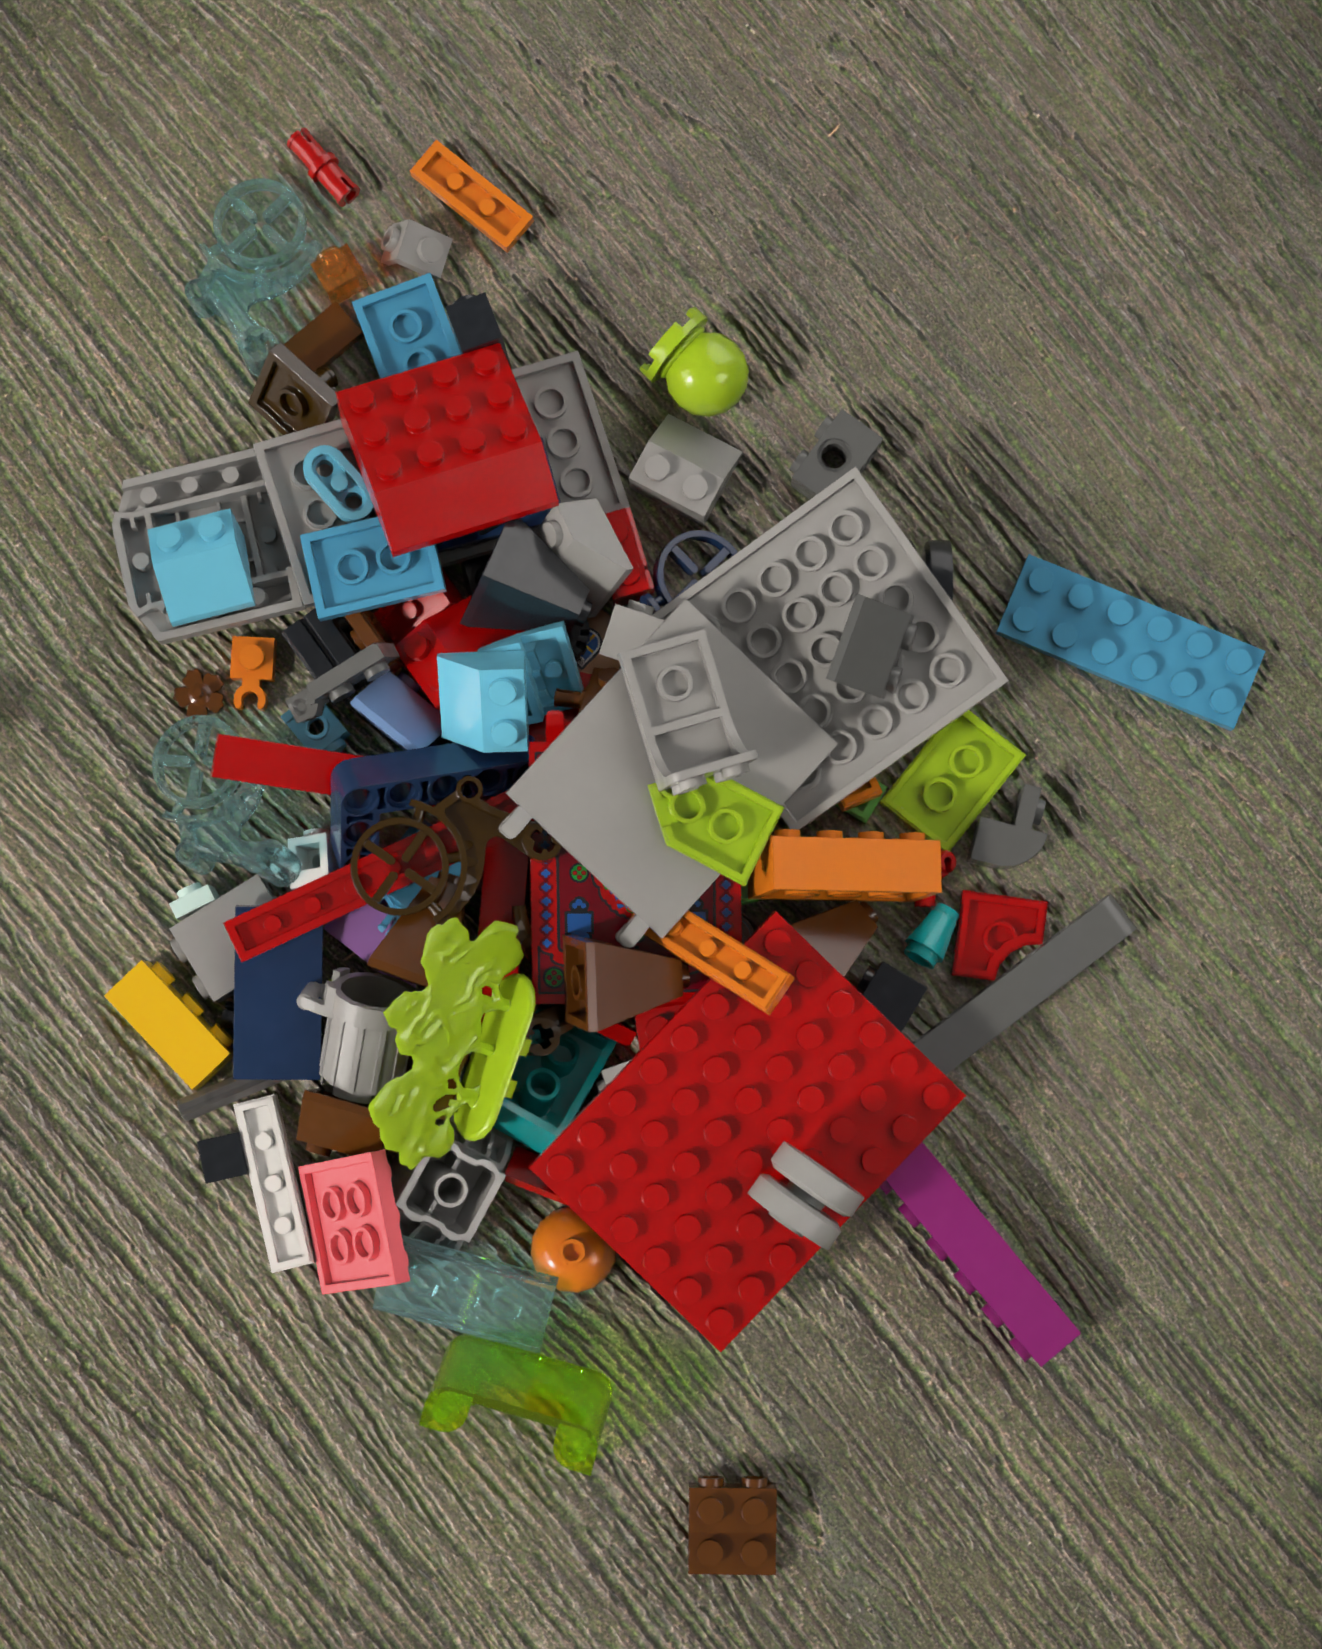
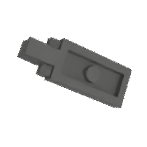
(339, 681)

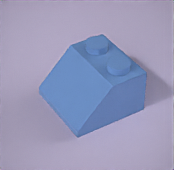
(400, 712)

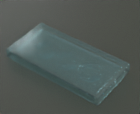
(471, 1295)

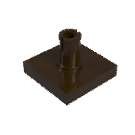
(293, 394)

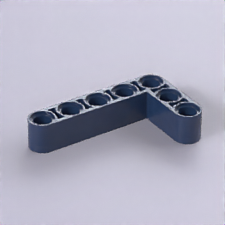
(388, 782)

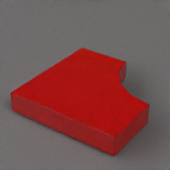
(992, 929)

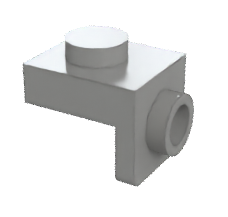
(415, 248)

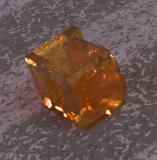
(339, 273)

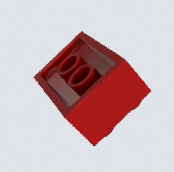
(442, 635)

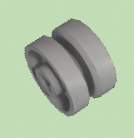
(804, 1197)

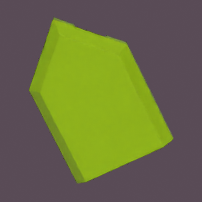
(718, 825)

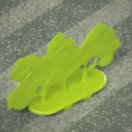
(445, 1026)

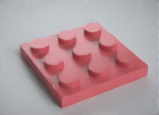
(354, 1223)

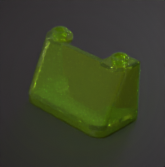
(525, 1386)

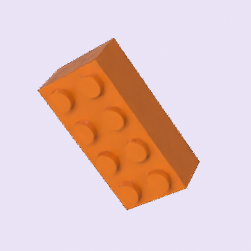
(847, 868)

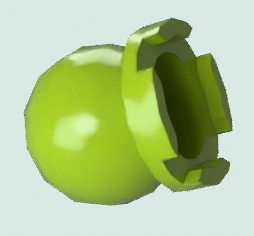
(701, 368)

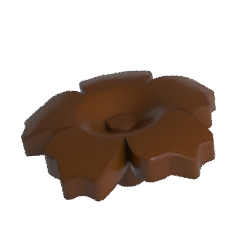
(200, 694)

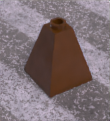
(840, 933)
(404, 944)
(616, 982)

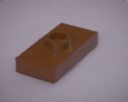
(368, 631)

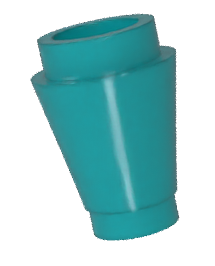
(931, 937)

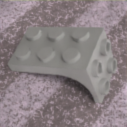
(683, 713)

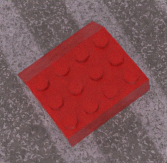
(447, 449)

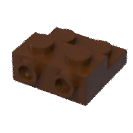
(732, 1526)

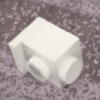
(313, 849)

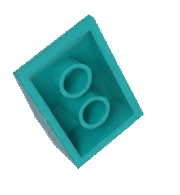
(553, 1086)

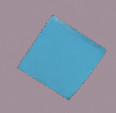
(548, 665)

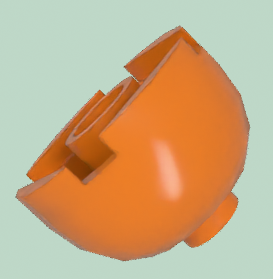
(571, 1250)

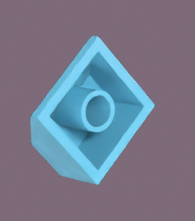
(202, 567)
(484, 700)

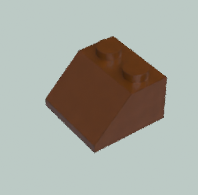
(336, 1125)

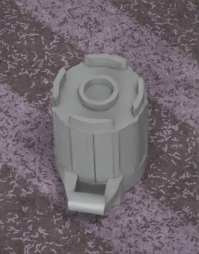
(358, 1042)

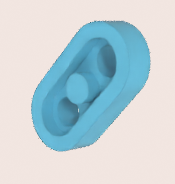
(340, 485)

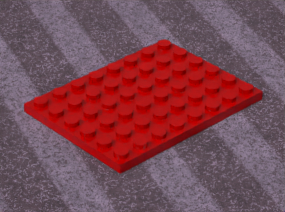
(705, 1105)

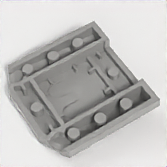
(187, 493)

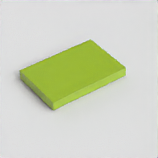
(952, 779)

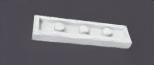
(274, 1183)

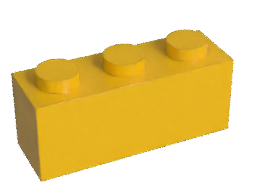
(171, 1023)

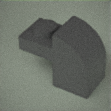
(1010, 845)

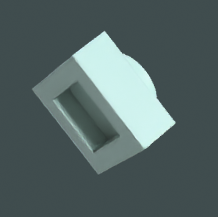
(192, 899)

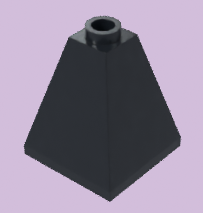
(525, 586)

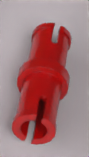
(323, 167)

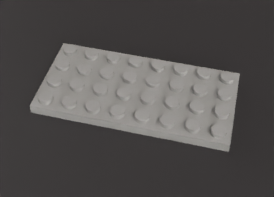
(564, 418)

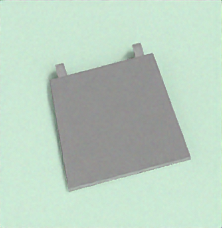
(596, 774)

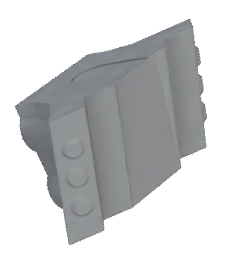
(450, 1194)

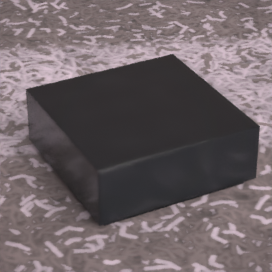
(222, 1157)

